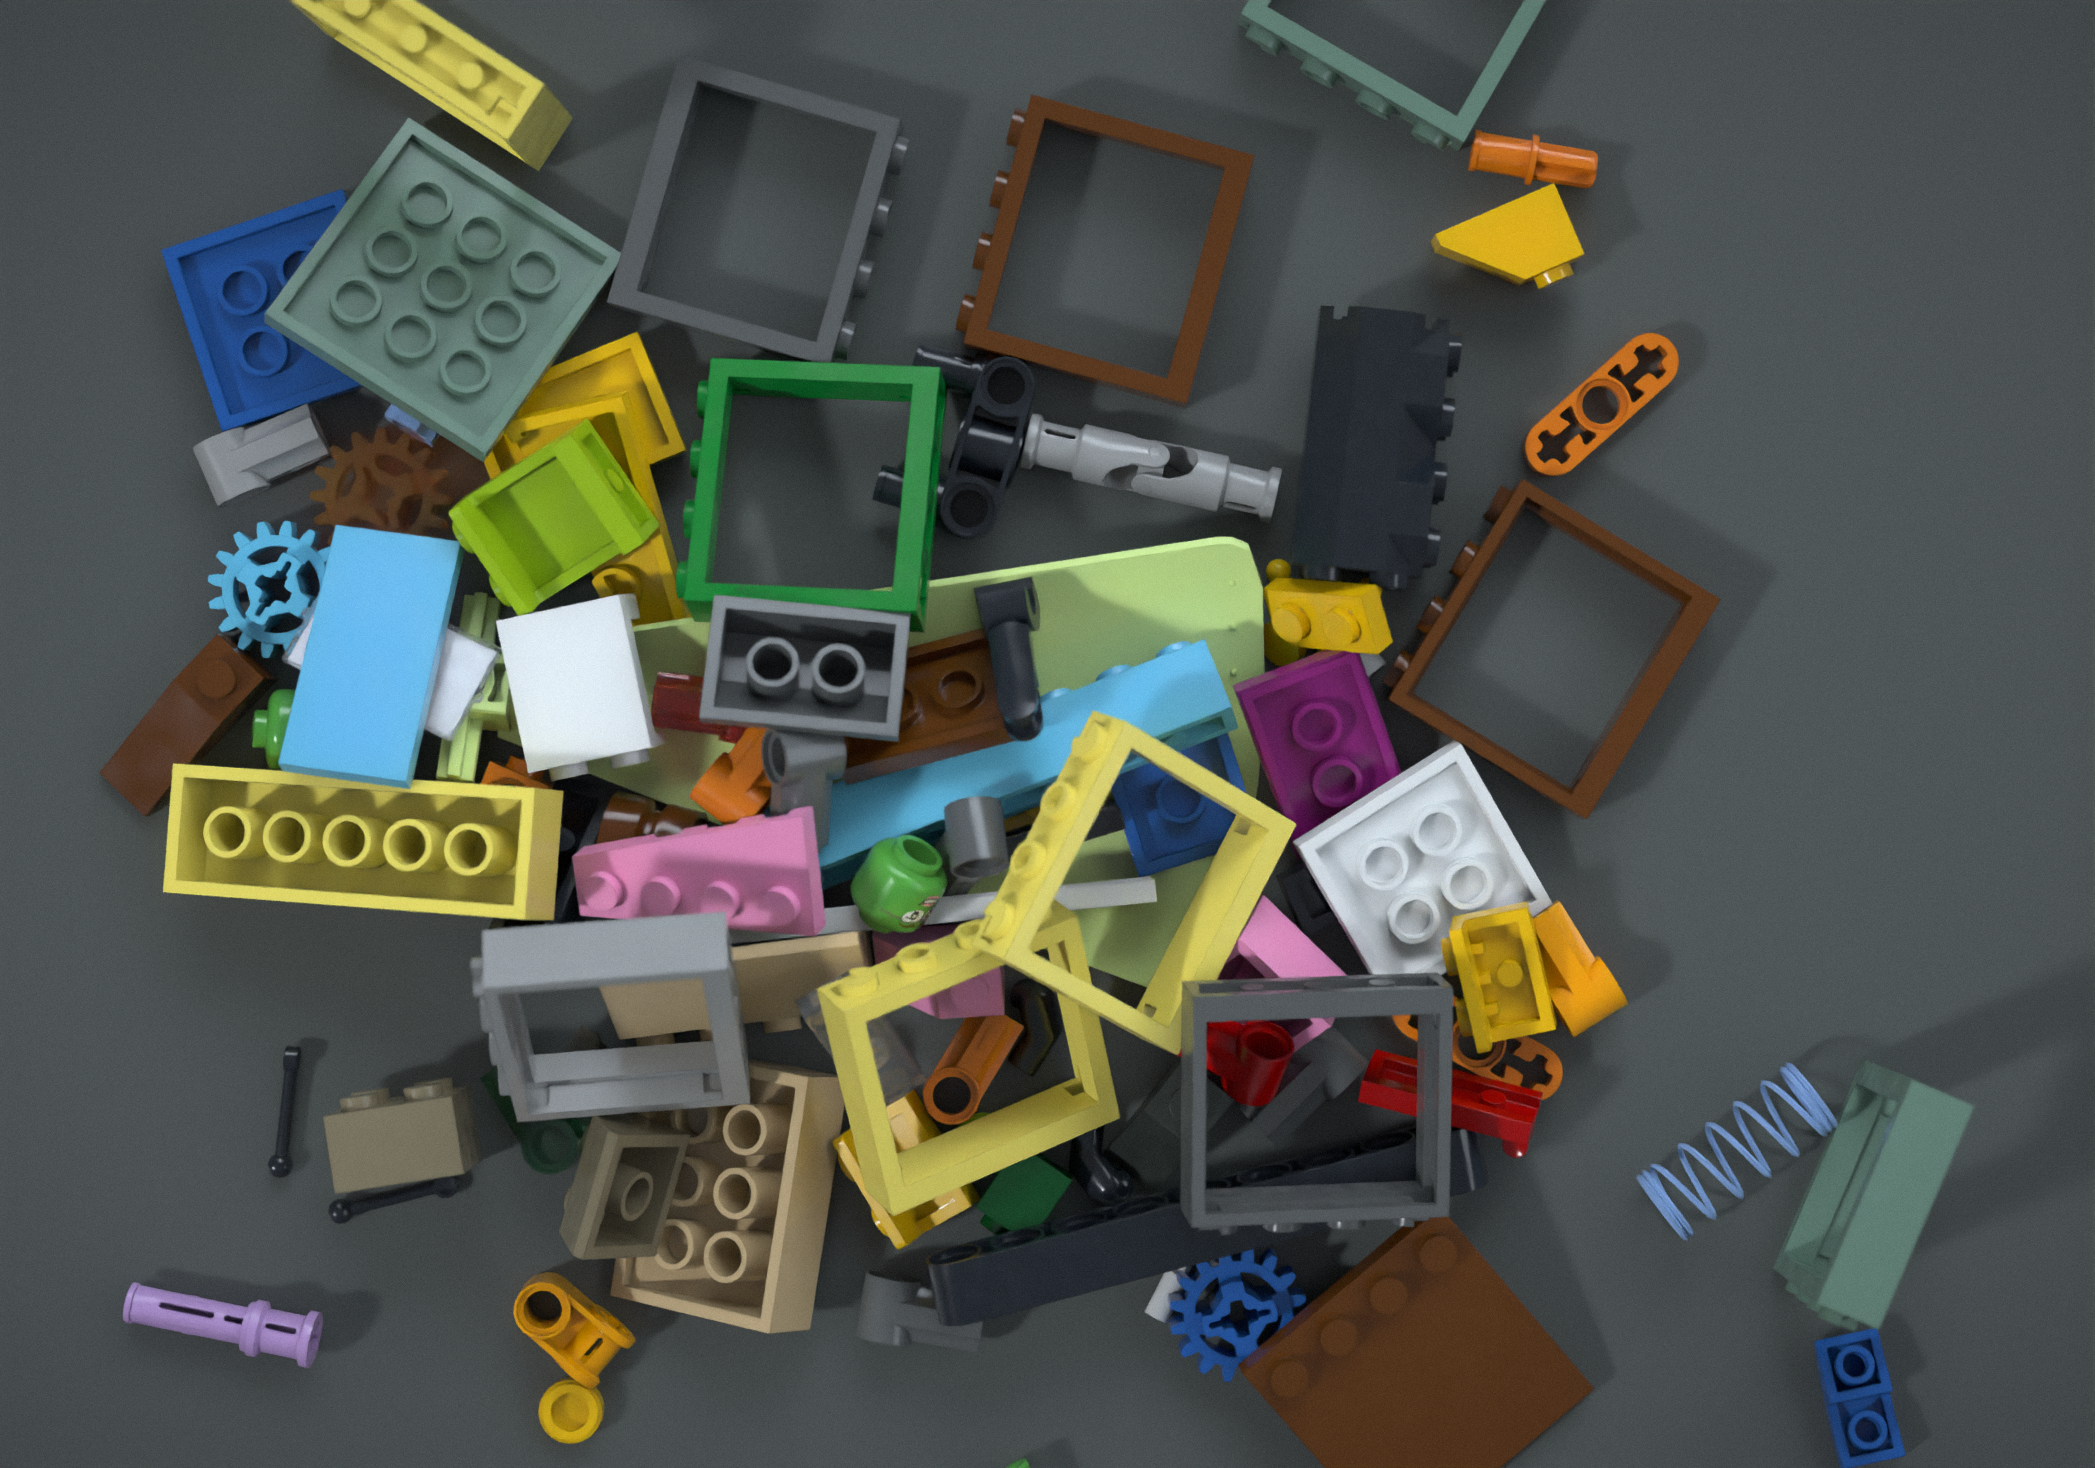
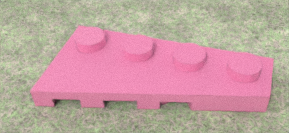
(752, 869)

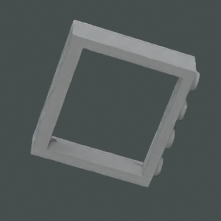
(605, 956)

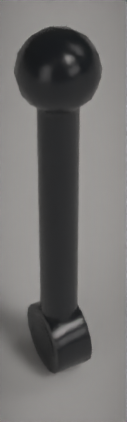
(280, 1163)
(341, 1210)

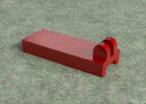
(1476, 1101)

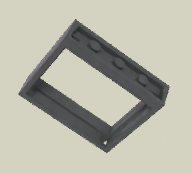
(659, 182)
(1339, 1205)

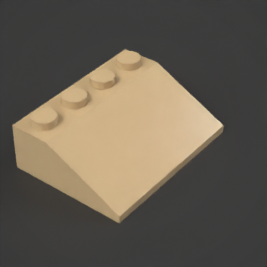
(768, 984)
(747, 1206)

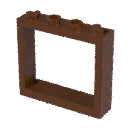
(1009, 196)
(1641, 697)

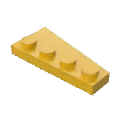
(653, 565)

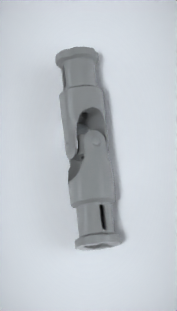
(1138, 464)

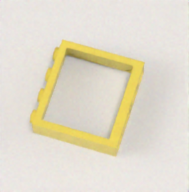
(448, 71)
(1054, 840)
(991, 1141)

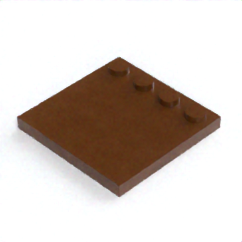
(1416, 1361)

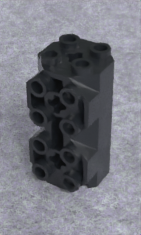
(1373, 445)

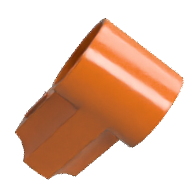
(736, 782)
(975, 1058)

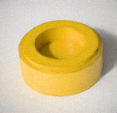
(570, 1411)

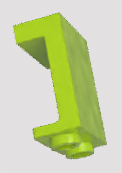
(552, 518)

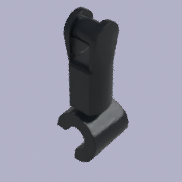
(1007, 617)

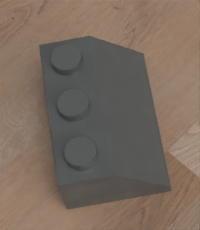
(805, 668)

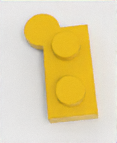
(1322, 617)

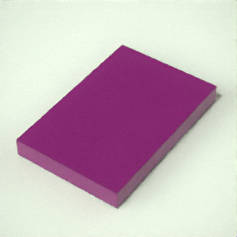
(1317, 736)

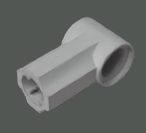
(247, 460)

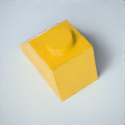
(1517, 240)

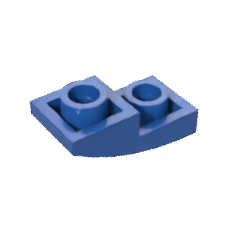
(1858, 1398)

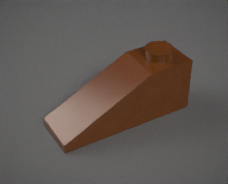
(187, 720)

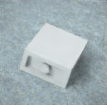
(578, 686)

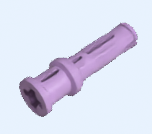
(252, 1327)

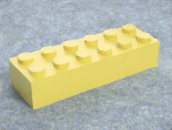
(363, 842)

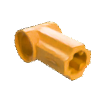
(1578, 982)

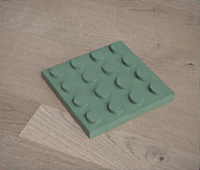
(444, 289)

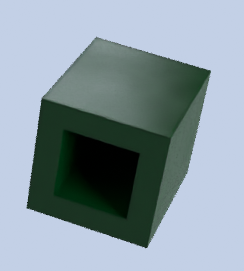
(1022, 1194)

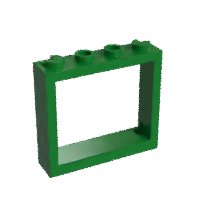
(822, 380)

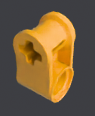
(574, 1330)

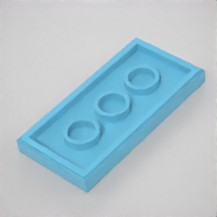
(372, 657)

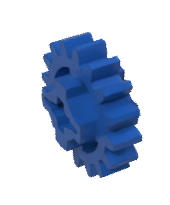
(1213, 1316)

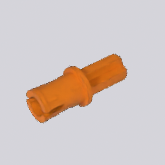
(1532, 160)

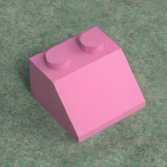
(1278, 949)

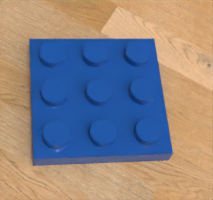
(223, 294)

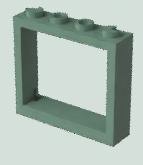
(1376, 90)
(1870, 1195)

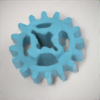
(261, 614)

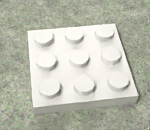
(1415, 859)

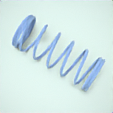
(1821, 1120)

